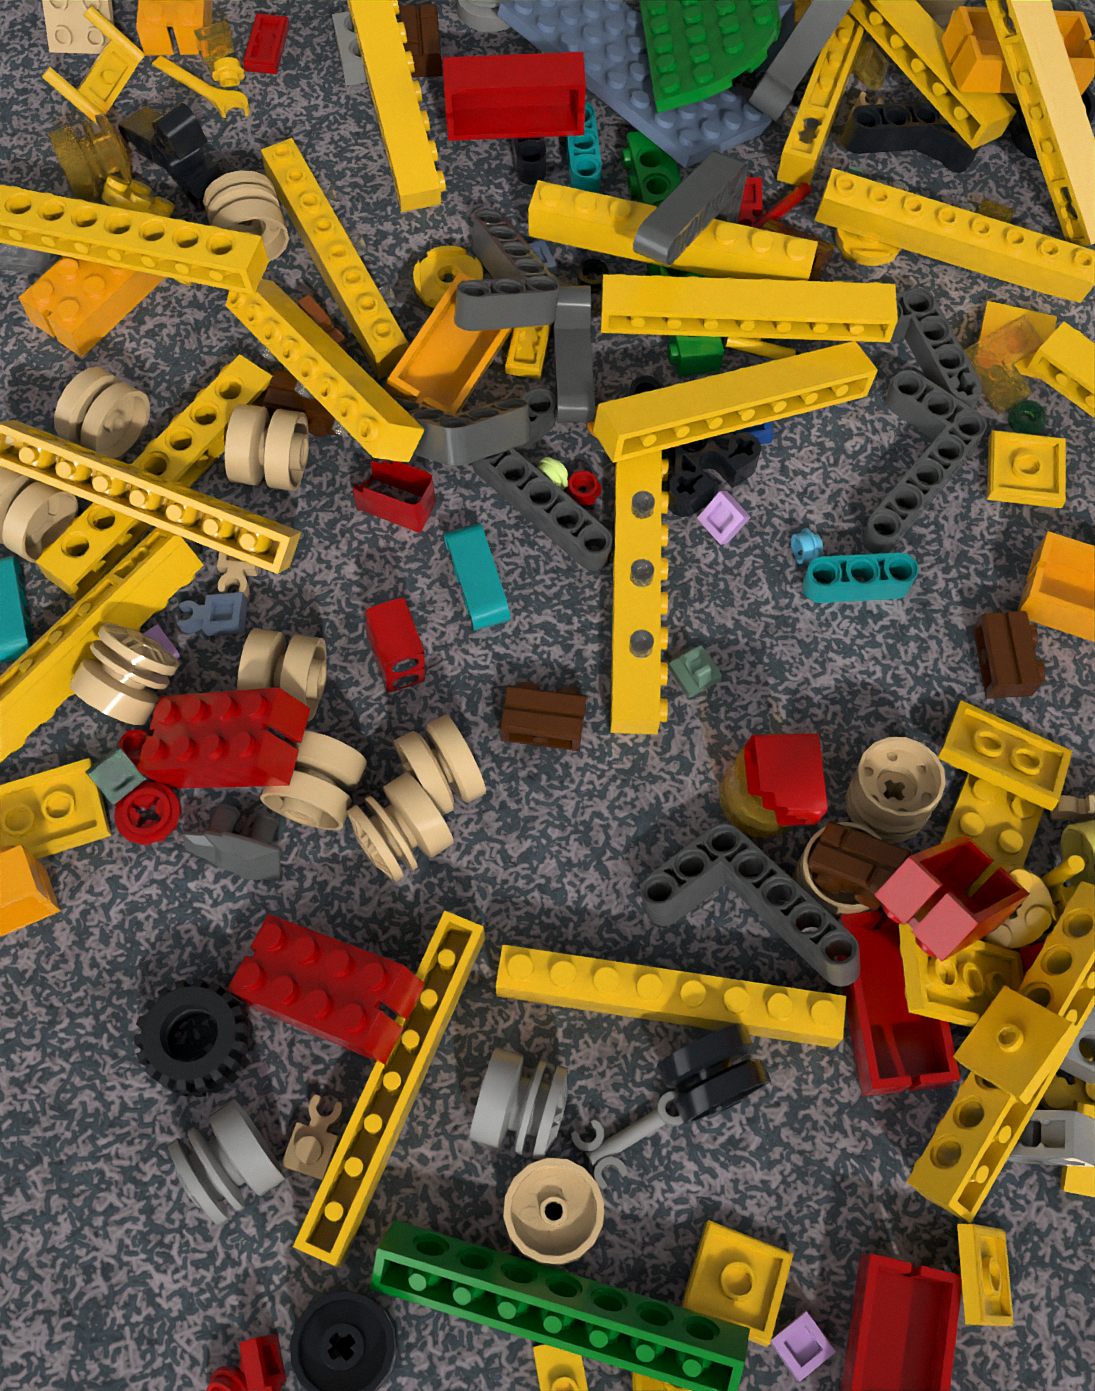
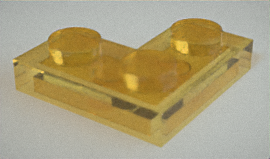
(995, 360)

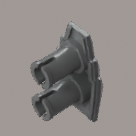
(246, 856)

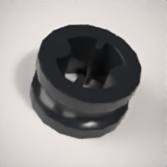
(589, 266)

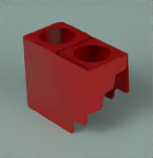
(391, 509)
(394, 637)
(787, 776)

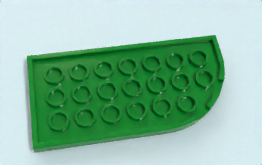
(704, 45)

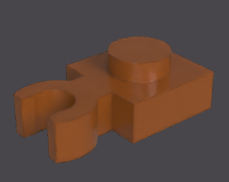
(319, 316)

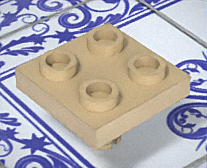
(68, 28)

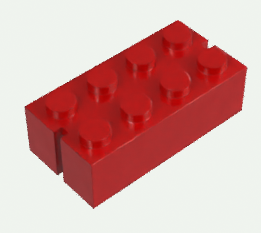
(514, 96)
(224, 739)
(933, 898)
(326, 987)
(889, 1042)
(901, 1327)

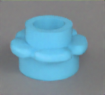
(809, 544)

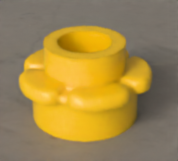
(228, 72)

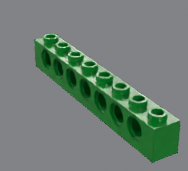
(652, 180)
(560, 1309)

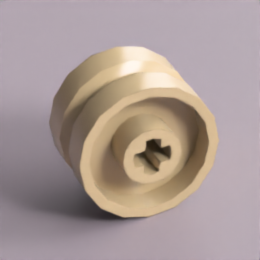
(102, 413)
(445, 764)
(525, 1209)

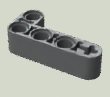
(935, 345)
(573, 355)

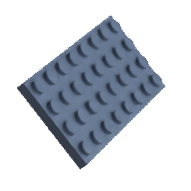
(620, 75)

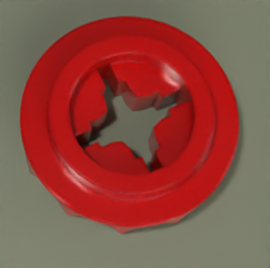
(145, 796)

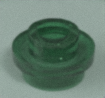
(1029, 409)

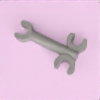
(601, 1152)

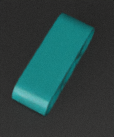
(584, 155)
(872, 567)
(478, 576)
(14, 625)

